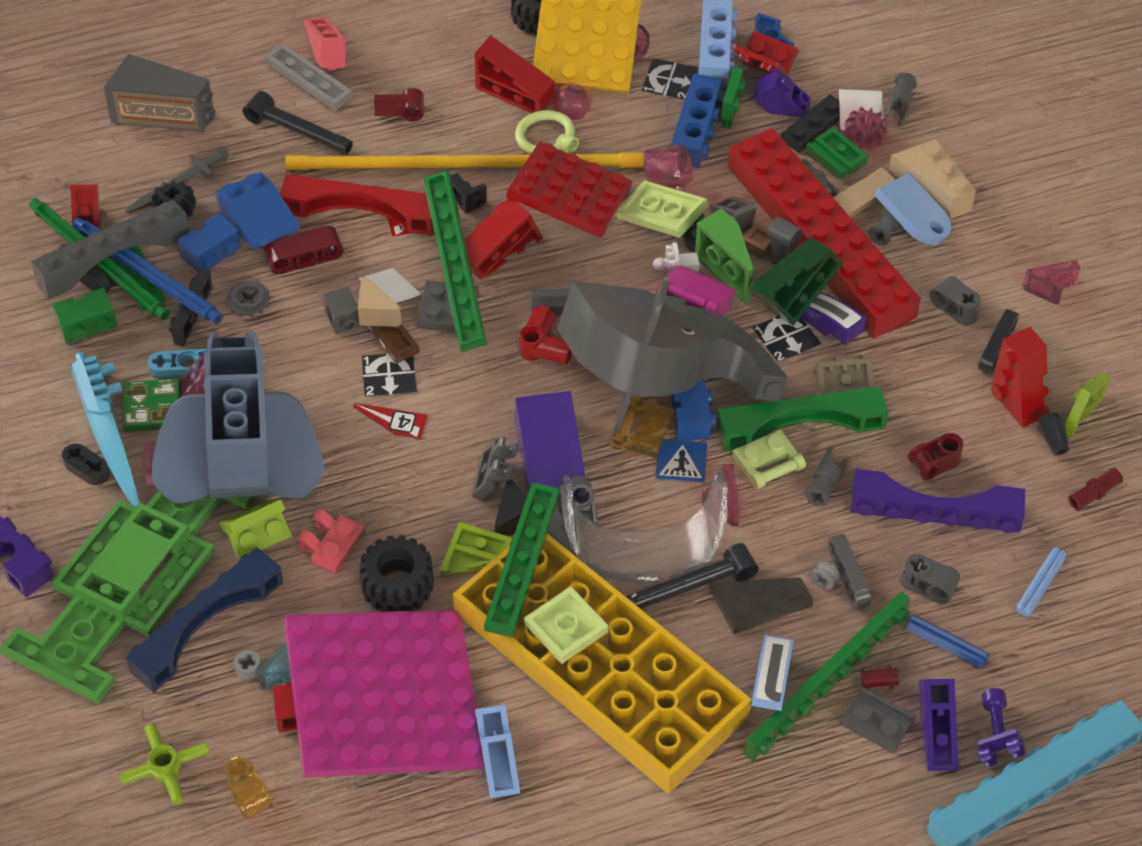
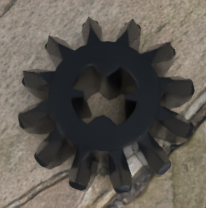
(179, 192)

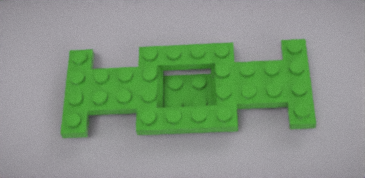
(106, 585)

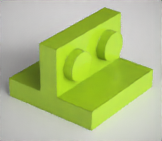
(256, 527)

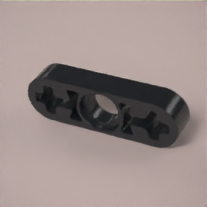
(1004, 329)

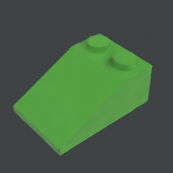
(724, 252)

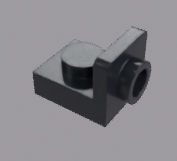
(466, 196)

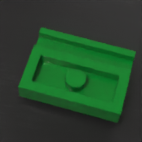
(732, 97)
(837, 153)

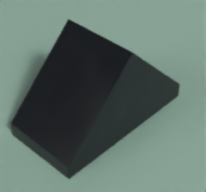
(510, 509)

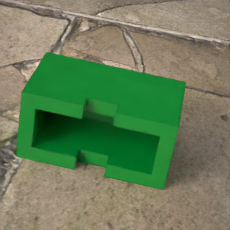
(85, 316)

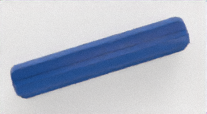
(947, 641)

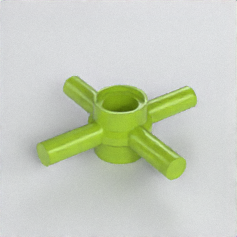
(164, 774)

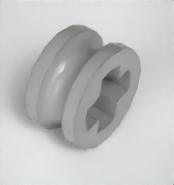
(825, 575)
(243, 659)

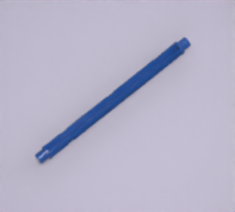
(157, 277)

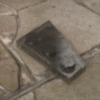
(759, 601)

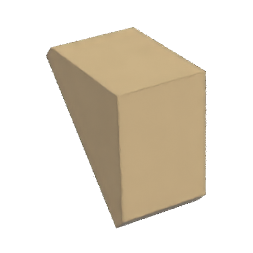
(376, 307)

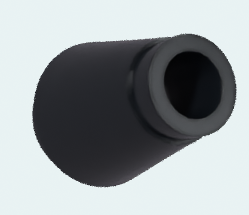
(1054, 432)

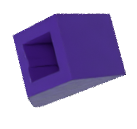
(781, 95)

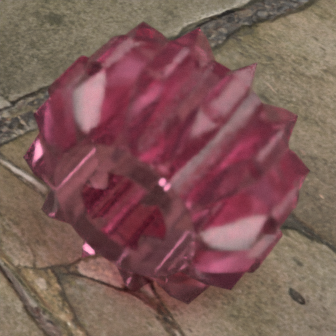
(865, 128)

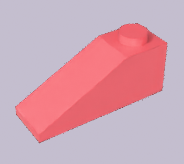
(326, 43)

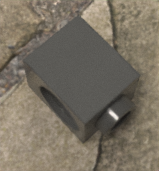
(341, 310)

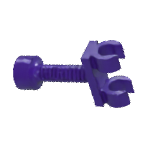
(995, 701)

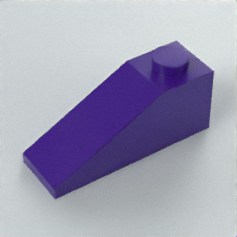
(939, 723)

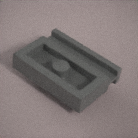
(878, 720)

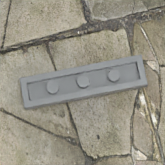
(308, 77)

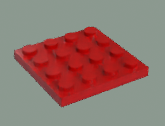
(569, 189)

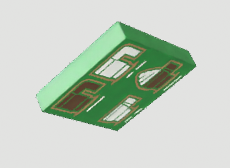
(148, 403)

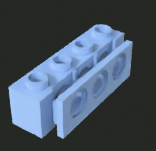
(716, 39)

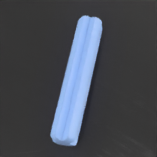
(1041, 582)

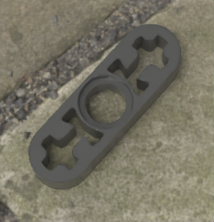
(849, 571)

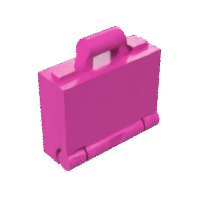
(700, 290)

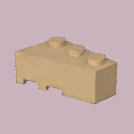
(937, 175)

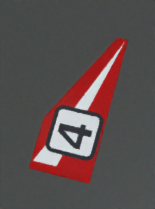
(396, 421)

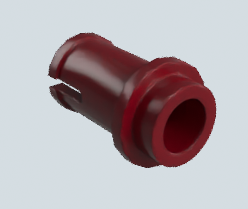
(880, 677)

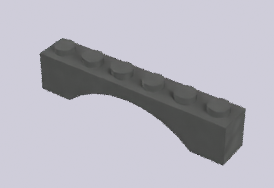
(64, 267)

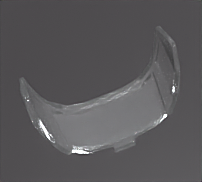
(647, 554)

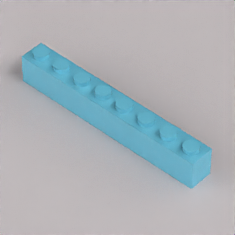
(1036, 777)

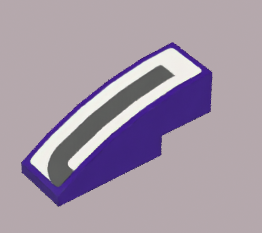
(834, 317)

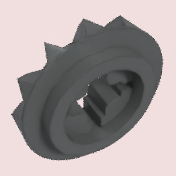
(248, 290)

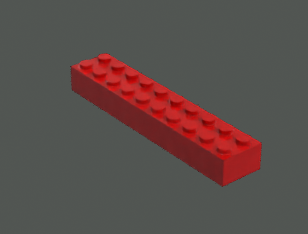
(791, 191)

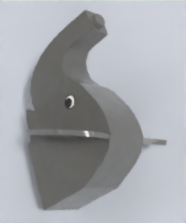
(659, 345)

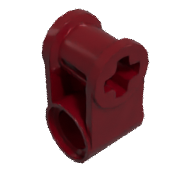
(933, 456)

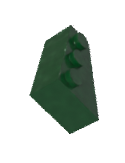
(796, 280)

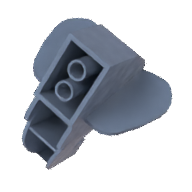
(235, 433)

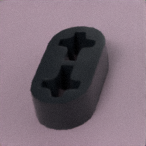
(88, 460)

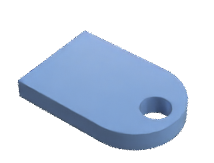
(915, 209)

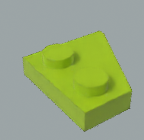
(1086, 399)
(472, 549)

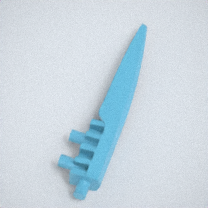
(99, 409)

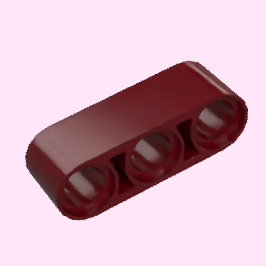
(303, 250)

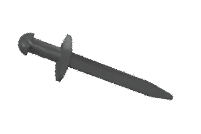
(200, 166)

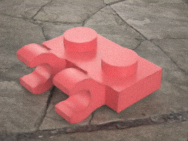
(336, 545)

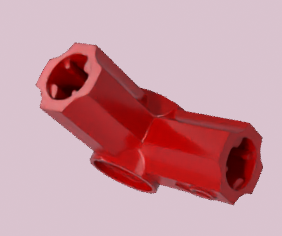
(536, 342)

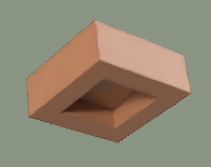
(757, 240)

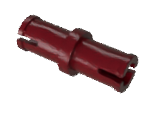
(1095, 489)

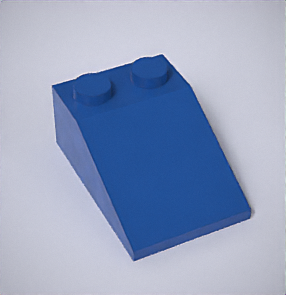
(256, 210)

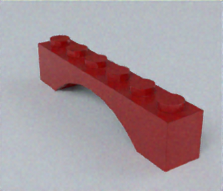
(313, 195)

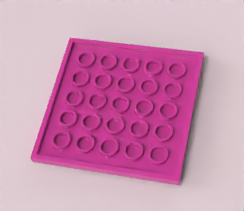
(382, 693)

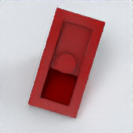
(86, 203)

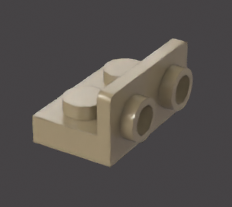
(843, 374)

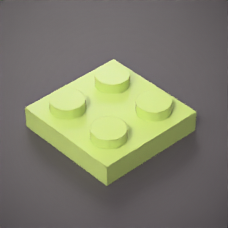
(566, 625)

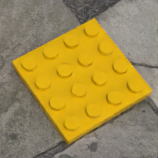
(588, 42)

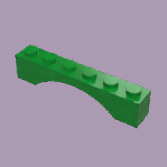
(855, 409)

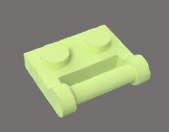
(765, 453)

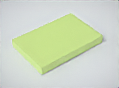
(662, 208)

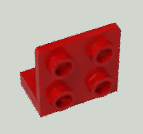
(767, 53)

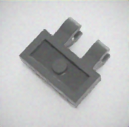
(489, 469)

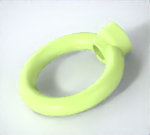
(565, 142)

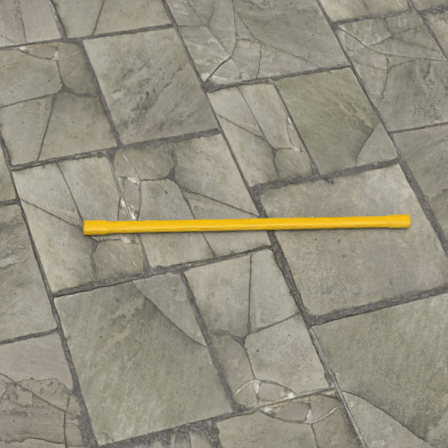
(307, 162)

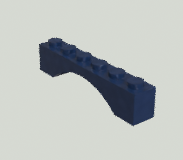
(247, 581)

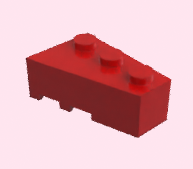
(511, 77)
(500, 236)
(1020, 376)

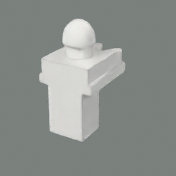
(674, 259)

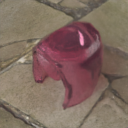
(669, 166)

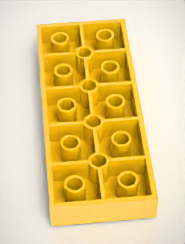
(630, 685)

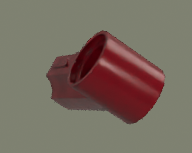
(408, 104)

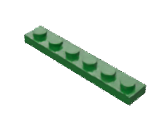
(522, 560)

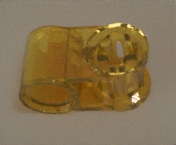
(248, 791)

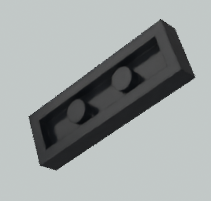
(812, 124)
(186, 318)

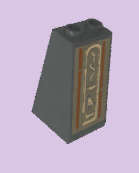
(158, 96)

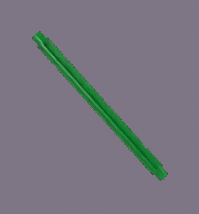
(108, 266)

